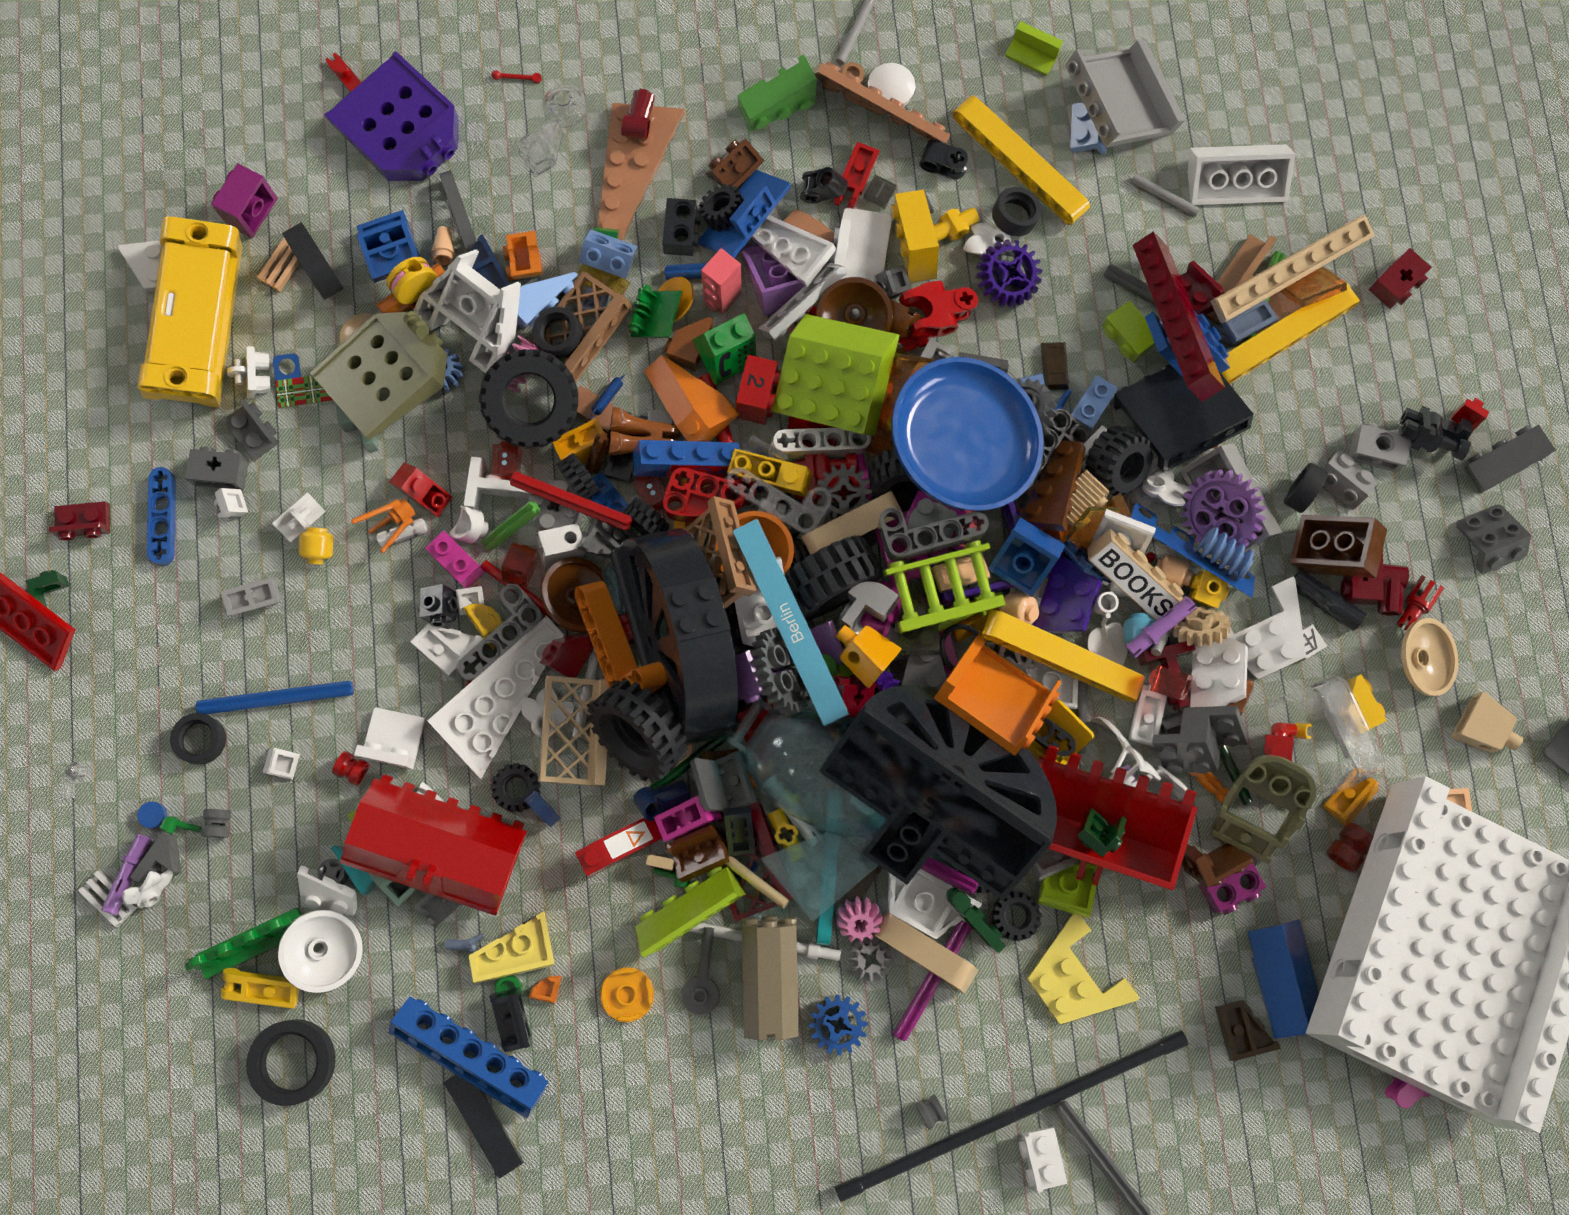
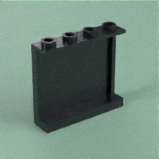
(1177, 419)

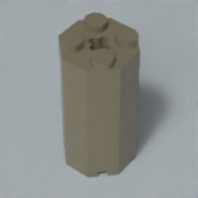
(770, 978)

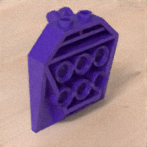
(384, 91)

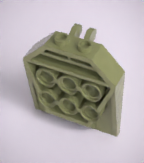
(365, 374)

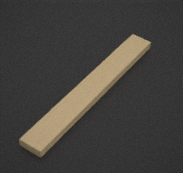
(1292, 268)

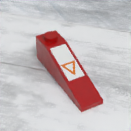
(618, 846)

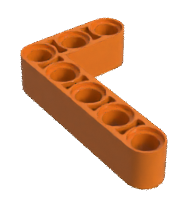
(610, 640)

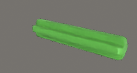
(510, 526)

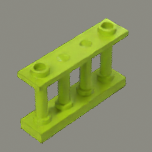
(962, 606)

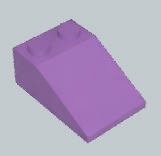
(770, 280)

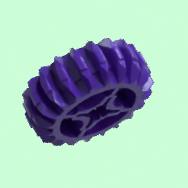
(1000, 268)

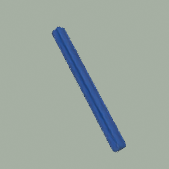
(275, 697)

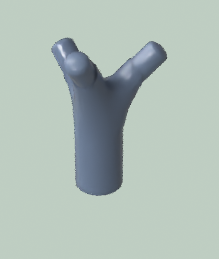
(463, 945)

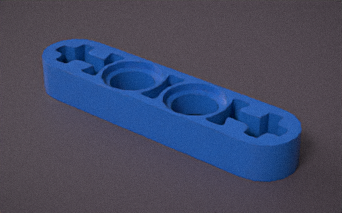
(158, 516)

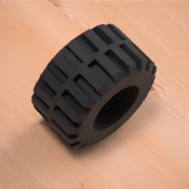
(1120, 460)
(888, 475)

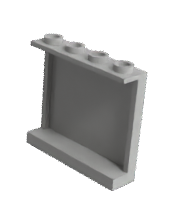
(1125, 94)

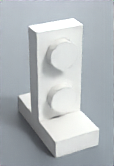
(490, 485)

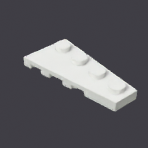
(794, 248)

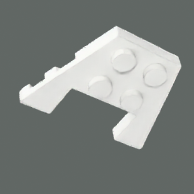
(1277, 639)

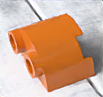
(523, 256)

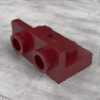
(1200, 288)
(81, 520)

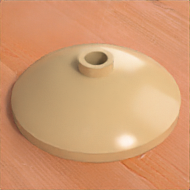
(1429, 657)

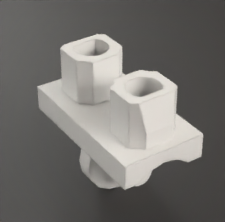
(254, 361)
(298, 516)

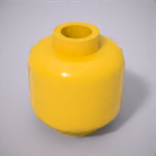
(316, 545)

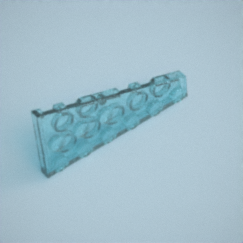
(821, 869)

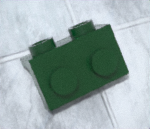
(1099, 834)

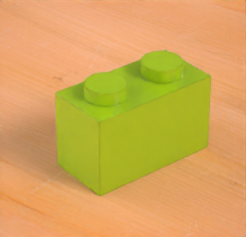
(1129, 331)

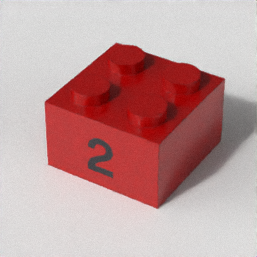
(757, 389)

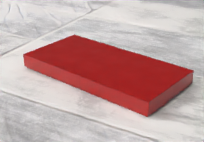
(33, 625)

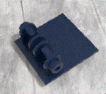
(1079, 556)

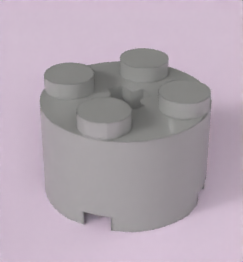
(549, 519)

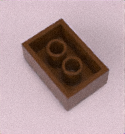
(1339, 545)

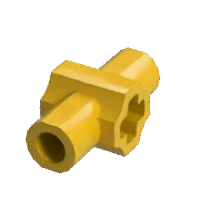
(955, 224)
(779, 821)

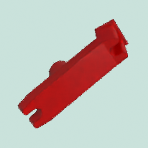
(343, 72)

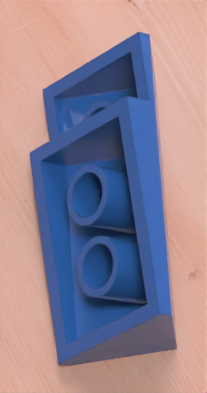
(1284, 977)

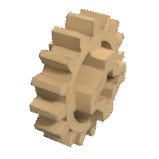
(1203, 627)

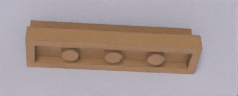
(1243, 265)

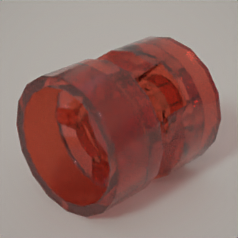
(1344, 853)

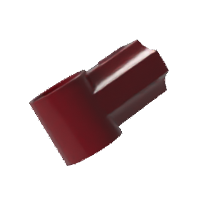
(637, 121)
(1394, 582)

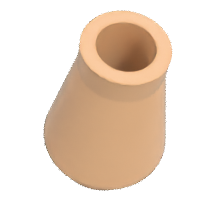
(443, 249)

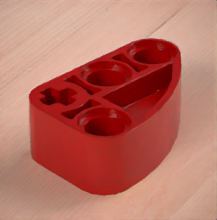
(690, 495)

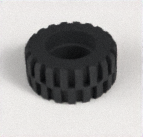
(495, 409)
(827, 576)

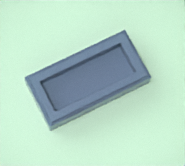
(1250, 322)

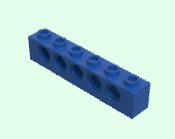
(472, 1070)

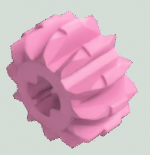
(849, 918)

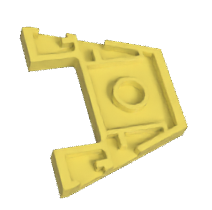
(1065, 983)

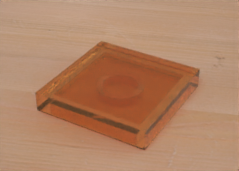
(1315, 287)

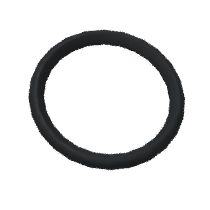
(944, 636)

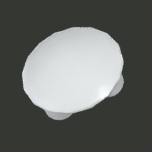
(893, 81)

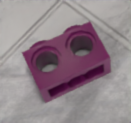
(1234, 891)

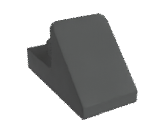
(162, 852)

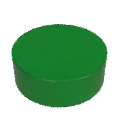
(507, 983)

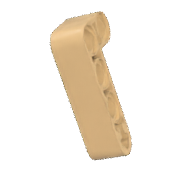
(852, 523)
(926, 952)

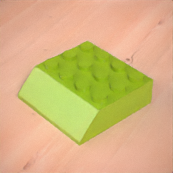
(836, 374)

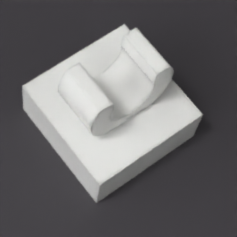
(230, 503)

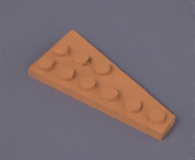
(872, 100)
(632, 165)

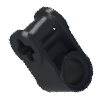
(941, 159)
(822, 185)

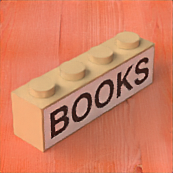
(1134, 574)

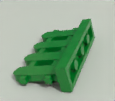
(242, 946)

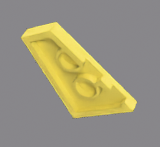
(517, 952)

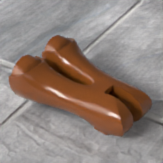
(625, 423)

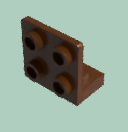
(1215, 866)

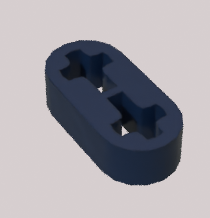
(542, 808)

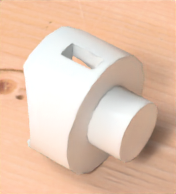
(469, 526)

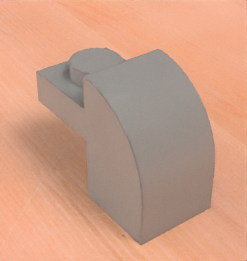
(869, 598)

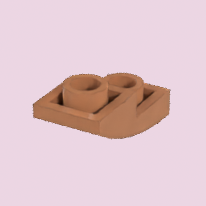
(809, 224)

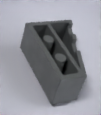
(1509, 457)

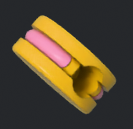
(410, 279)

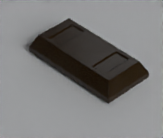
(1055, 365)

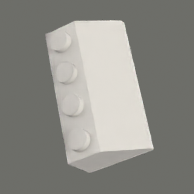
(1240, 174)

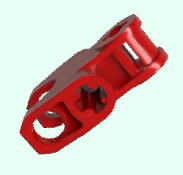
(940, 308)

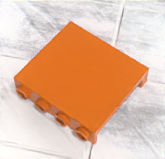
(997, 697)

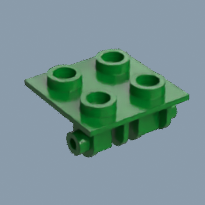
(653, 313)

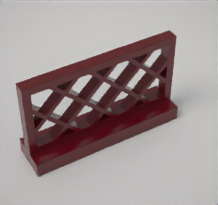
(767, 846)

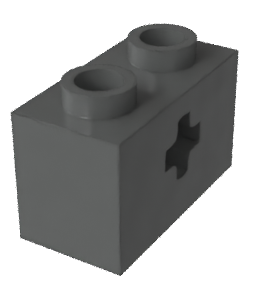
(204, 461)

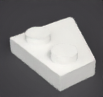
(444, 646)
(325, 894)

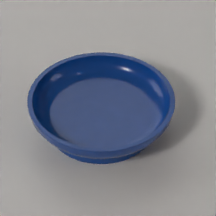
(967, 434)

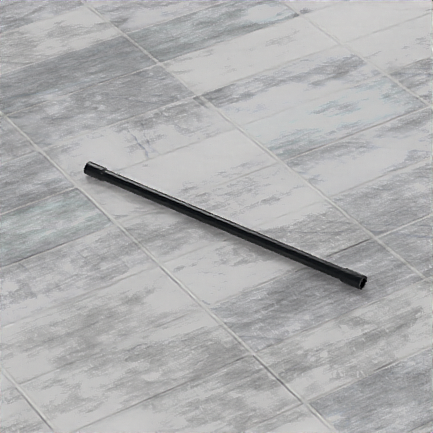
(859, 1184)

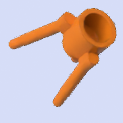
(400, 512)

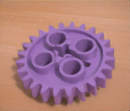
(1230, 490)

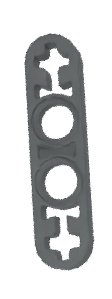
(458, 210)

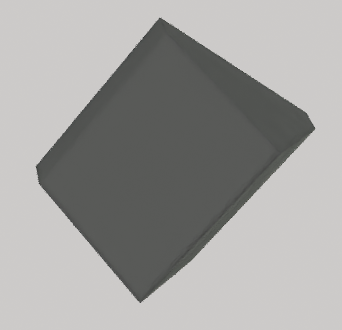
(1172, 723)

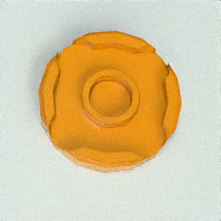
(627, 994)

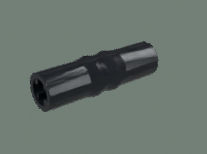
(1328, 600)

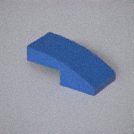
(608, 495)

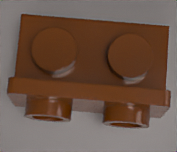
(736, 164)

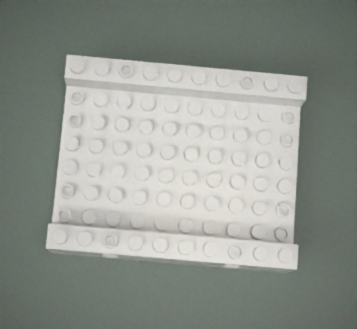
(1454, 960)

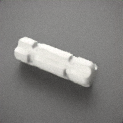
(419, 526)

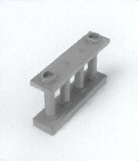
(795, 308)

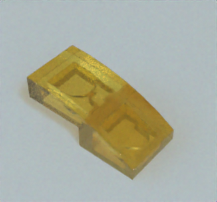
(612, 281)

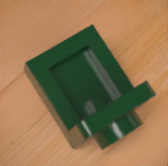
(45, 583)

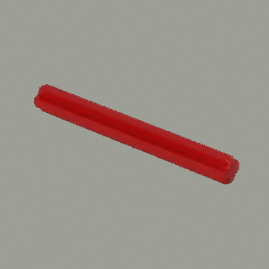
(570, 501)

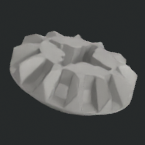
(873, 972)

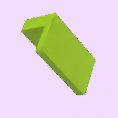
(1034, 48)

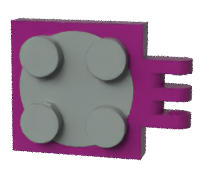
(927, 511)

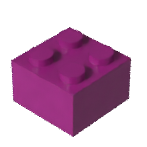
(244, 200)

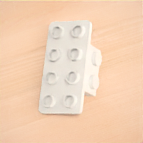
(862, 243)

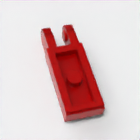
(858, 171)

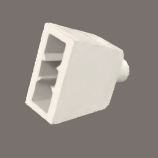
(555, 544)

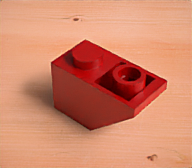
(420, 489)

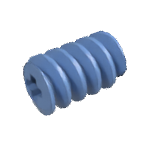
(1226, 552)

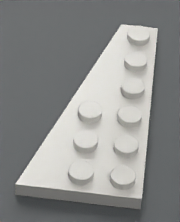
(487, 707)

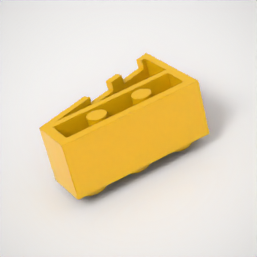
(916, 235)

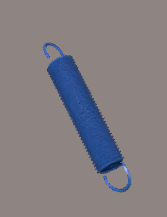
(607, 396)

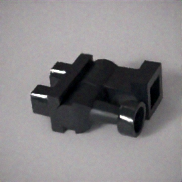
(1434, 432)

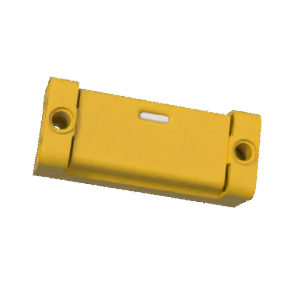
(191, 312)

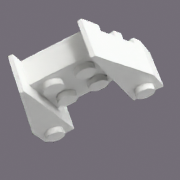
(474, 306)

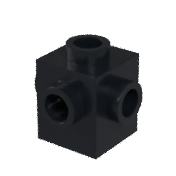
(438, 605)

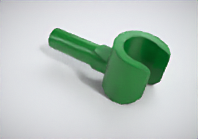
(170, 823)
(677, 883)

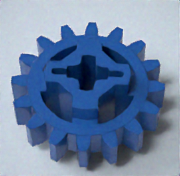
(833, 1037)

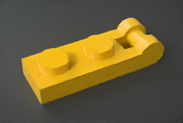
(258, 989)

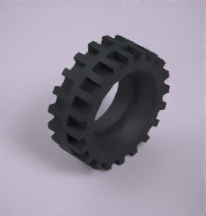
(637, 730)

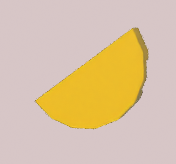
(484, 619)

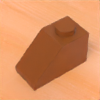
(682, 348)

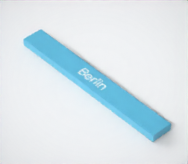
(791, 622)

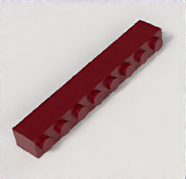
(1178, 317)

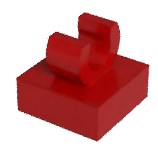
(1472, 412)

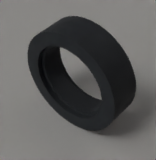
(312, 261)
(257, 1057)

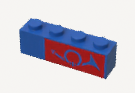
(662, 457)

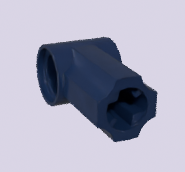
(655, 801)

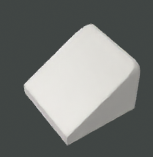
(281, 763)

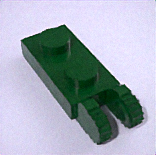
(974, 917)

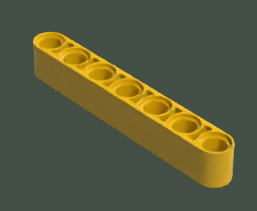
(1021, 160)
(1287, 333)
(1062, 656)

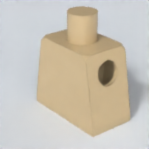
(1487, 725)

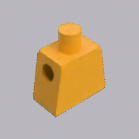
(866, 653)

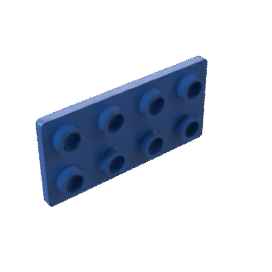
(760, 196)

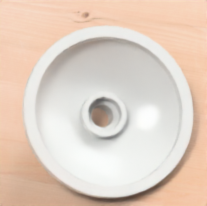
(329, 966)

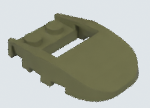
(1278, 782)

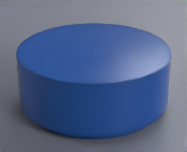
(151, 814)

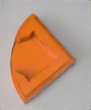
(546, 989)

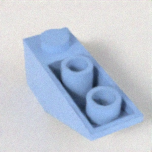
(541, 295)

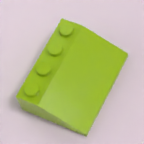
(687, 911)

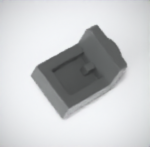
(894, 281)

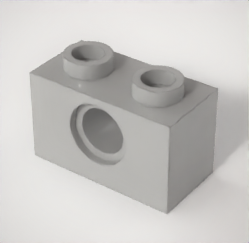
(1365, 451)

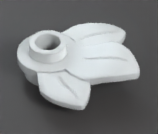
(982, 238)
(1163, 487)
(533, 712)
(149, 892)

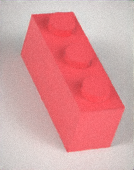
(721, 281)

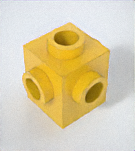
(1208, 589)

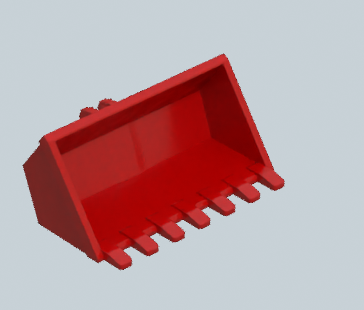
(1154, 825)
(433, 845)

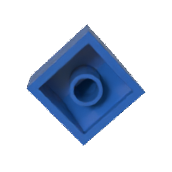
(1026, 557)

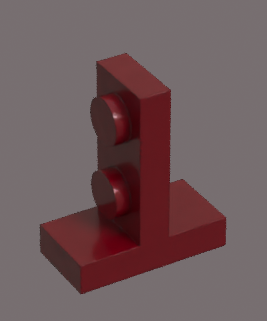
(1169, 660)

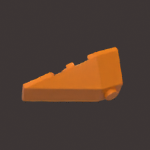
(691, 403)

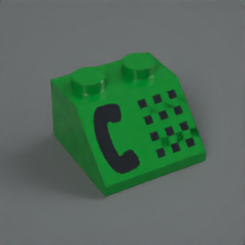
(726, 348)

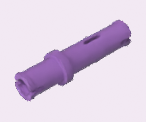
(1160, 627)
(123, 881)

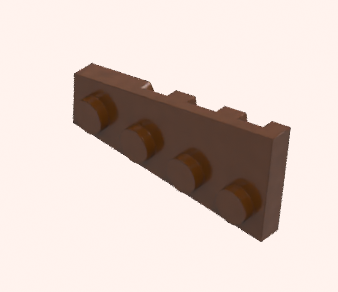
(1053, 493)

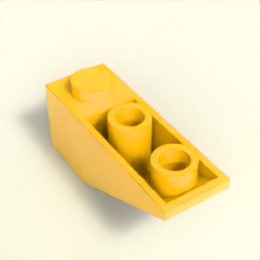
(778, 473)

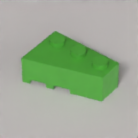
(780, 96)

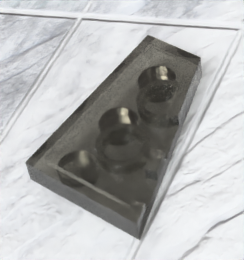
(922, 640)

